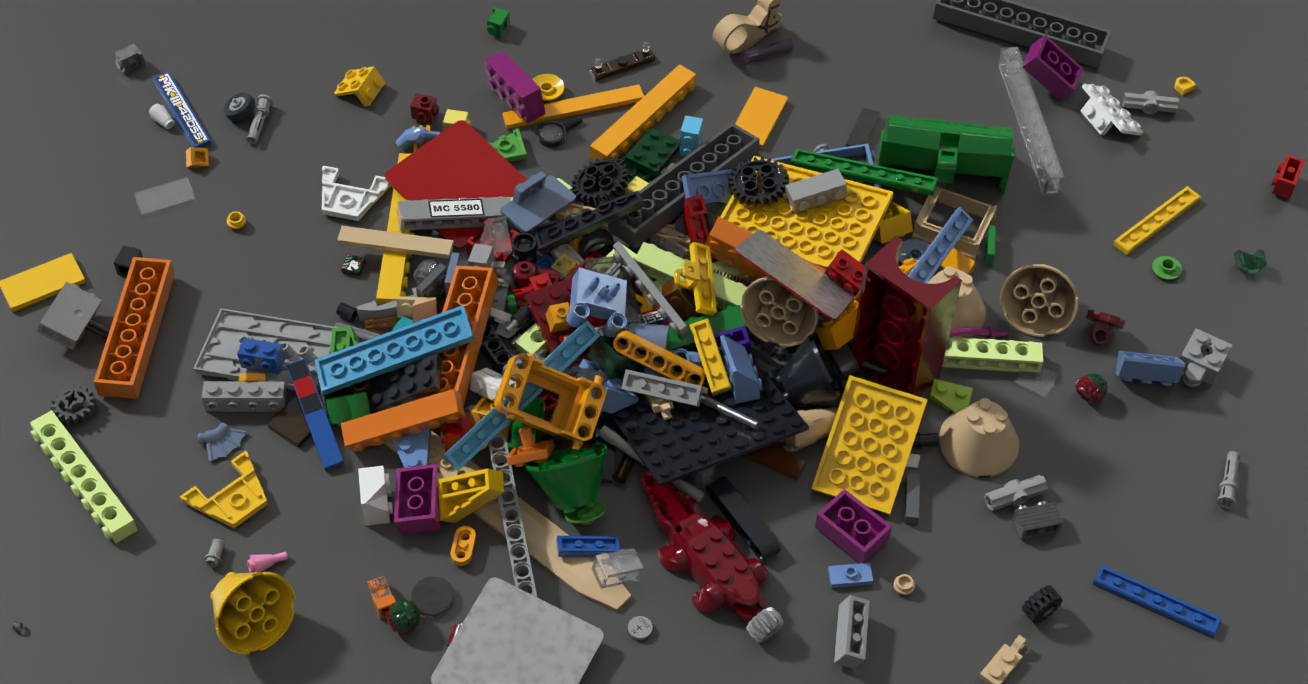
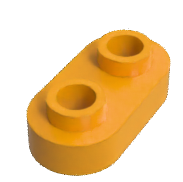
(463, 547)

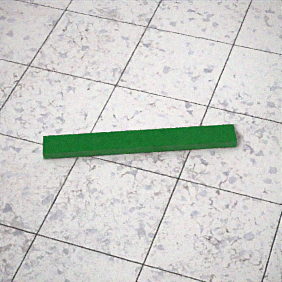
(865, 172)

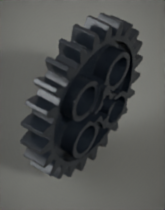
(600, 181)
(744, 182)

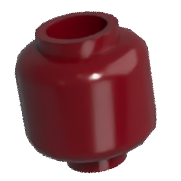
(522, 272)

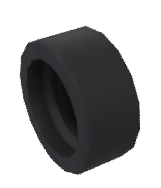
(596, 238)

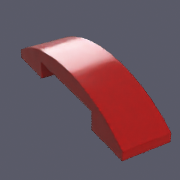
(695, 220)

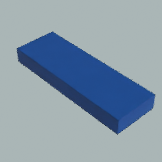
(586, 545)

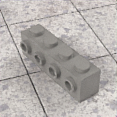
(243, 396)

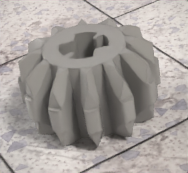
(765, 624)

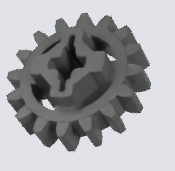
(73, 404)

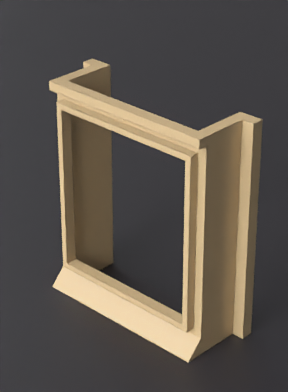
(928, 232)

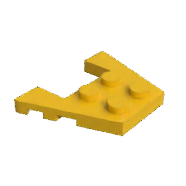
(234, 502)

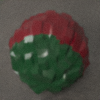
(1092, 387)
(403, 616)

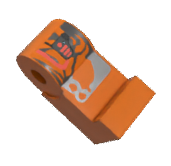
(380, 595)

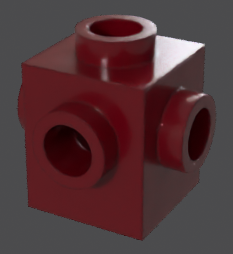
(424, 108)

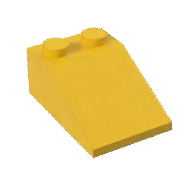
(894, 223)

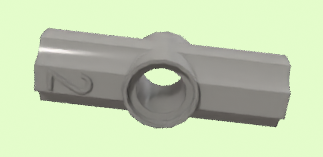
(1150, 102)
(1016, 492)

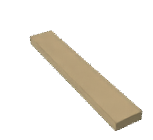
(395, 242)

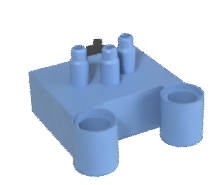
(599, 297)

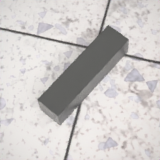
(912, 498)

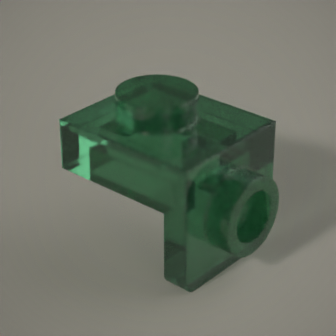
(1249, 262)

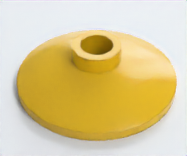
(550, 85)

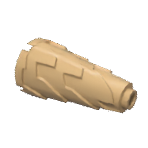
(819, 423)

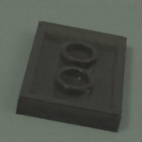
(672, 246)

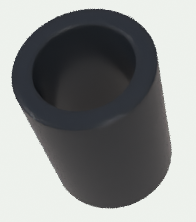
(347, 311)

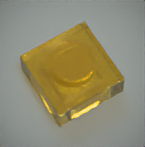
(564, 265)

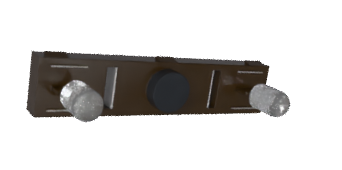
(622, 63)

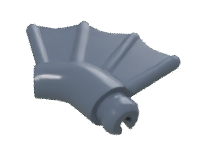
(221, 441)

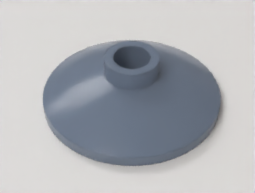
(912, 249)

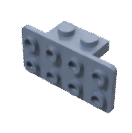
(536, 201)

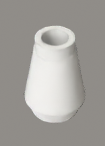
(161, 116)

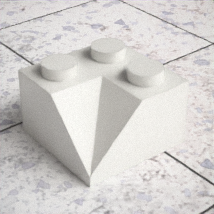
(374, 495)

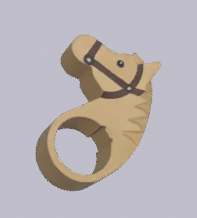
(749, 28)

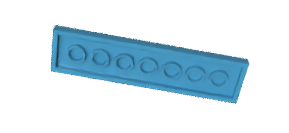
(393, 350)

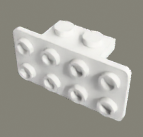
(1104, 111)

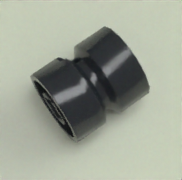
(524, 248)

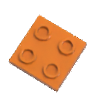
(530, 450)

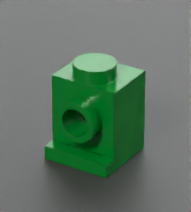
(498, 22)

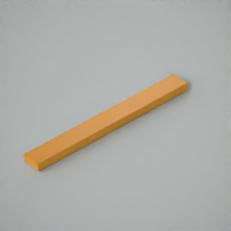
(579, 105)

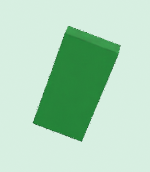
(990, 245)

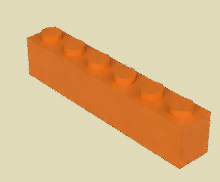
(403, 420)

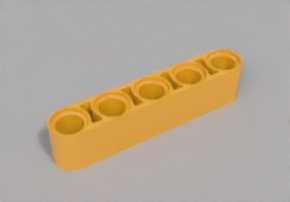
(653, 351)

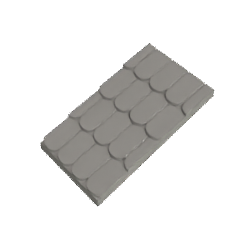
(297, 338)

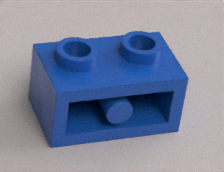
(261, 355)

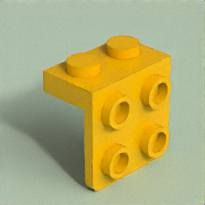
(363, 83)

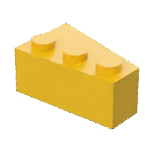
(467, 493)

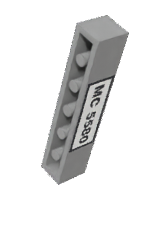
(449, 212)

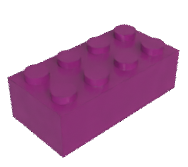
(514, 87)

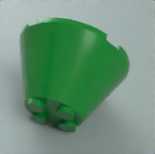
(571, 476)

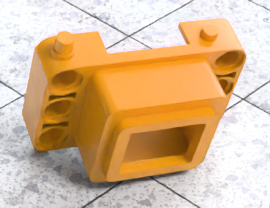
(570, 406)

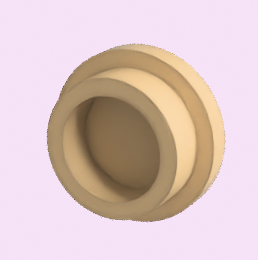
(904, 584)

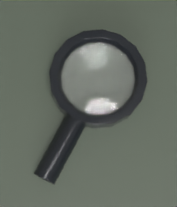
(553, 133)

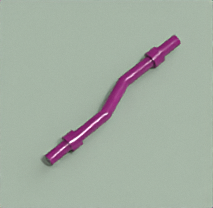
(989, 332)

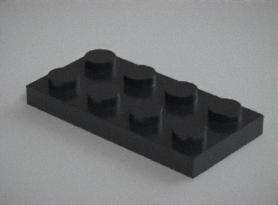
(406, 384)

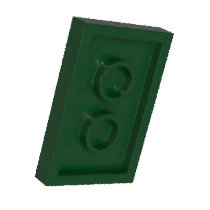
(653, 151)

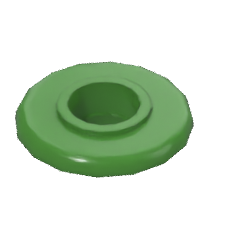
(1165, 273)

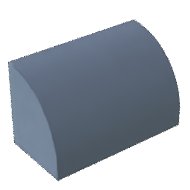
(653, 333)

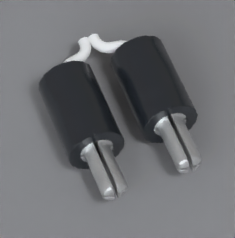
(521, 319)

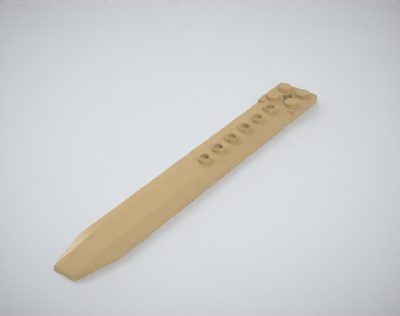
(540, 537)

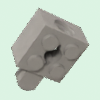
(1203, 361)

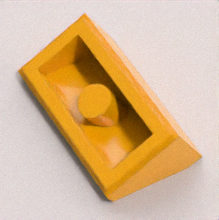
(958, 261)

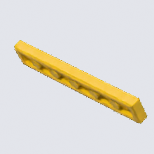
(1156, 220)

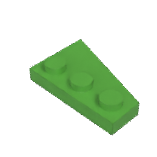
(511, 146)

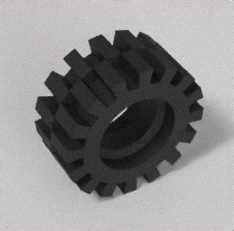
(1042, 604)

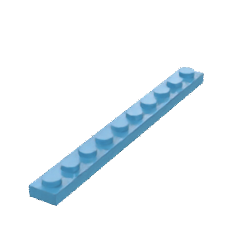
(495, 421)

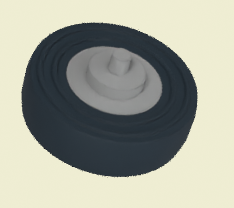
(239, 106)

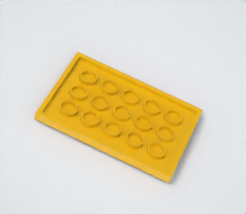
(870, 444)

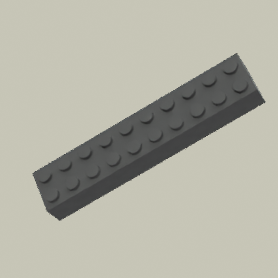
(1026, 26)
(666, 195)

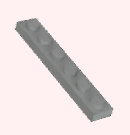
(654, 296)

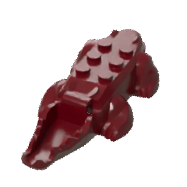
(707, 552)

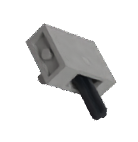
(71, 316)

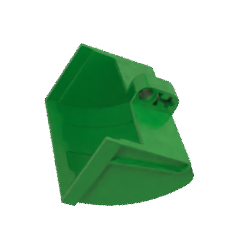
(947, 147)

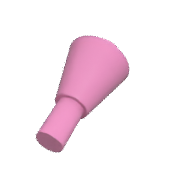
(259, 563)

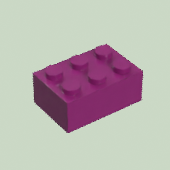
(1052, 67)
(417, 499)
(853, 526)

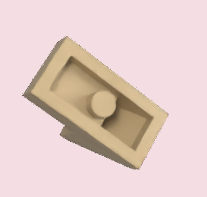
(416, 307)

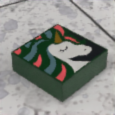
(353, 265)

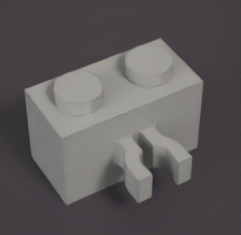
(484, 257)

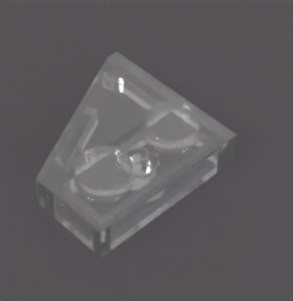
(497, 235)

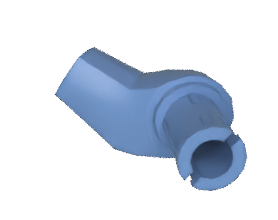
(415, 135)

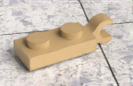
(660, 405)
(1003, 662)

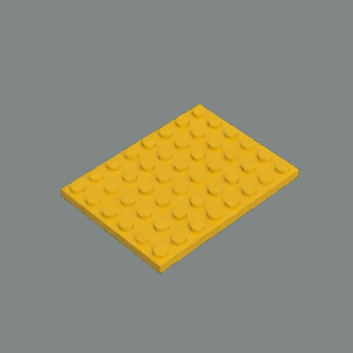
(821, 230)

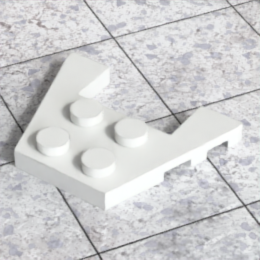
(346, 200)

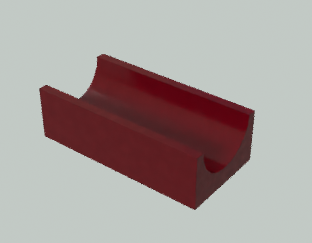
(903, 322)

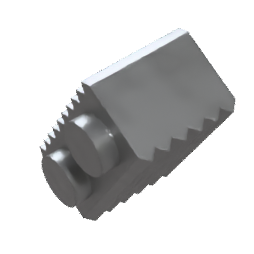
(1037, 520)

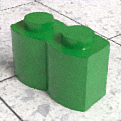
(347, 408)

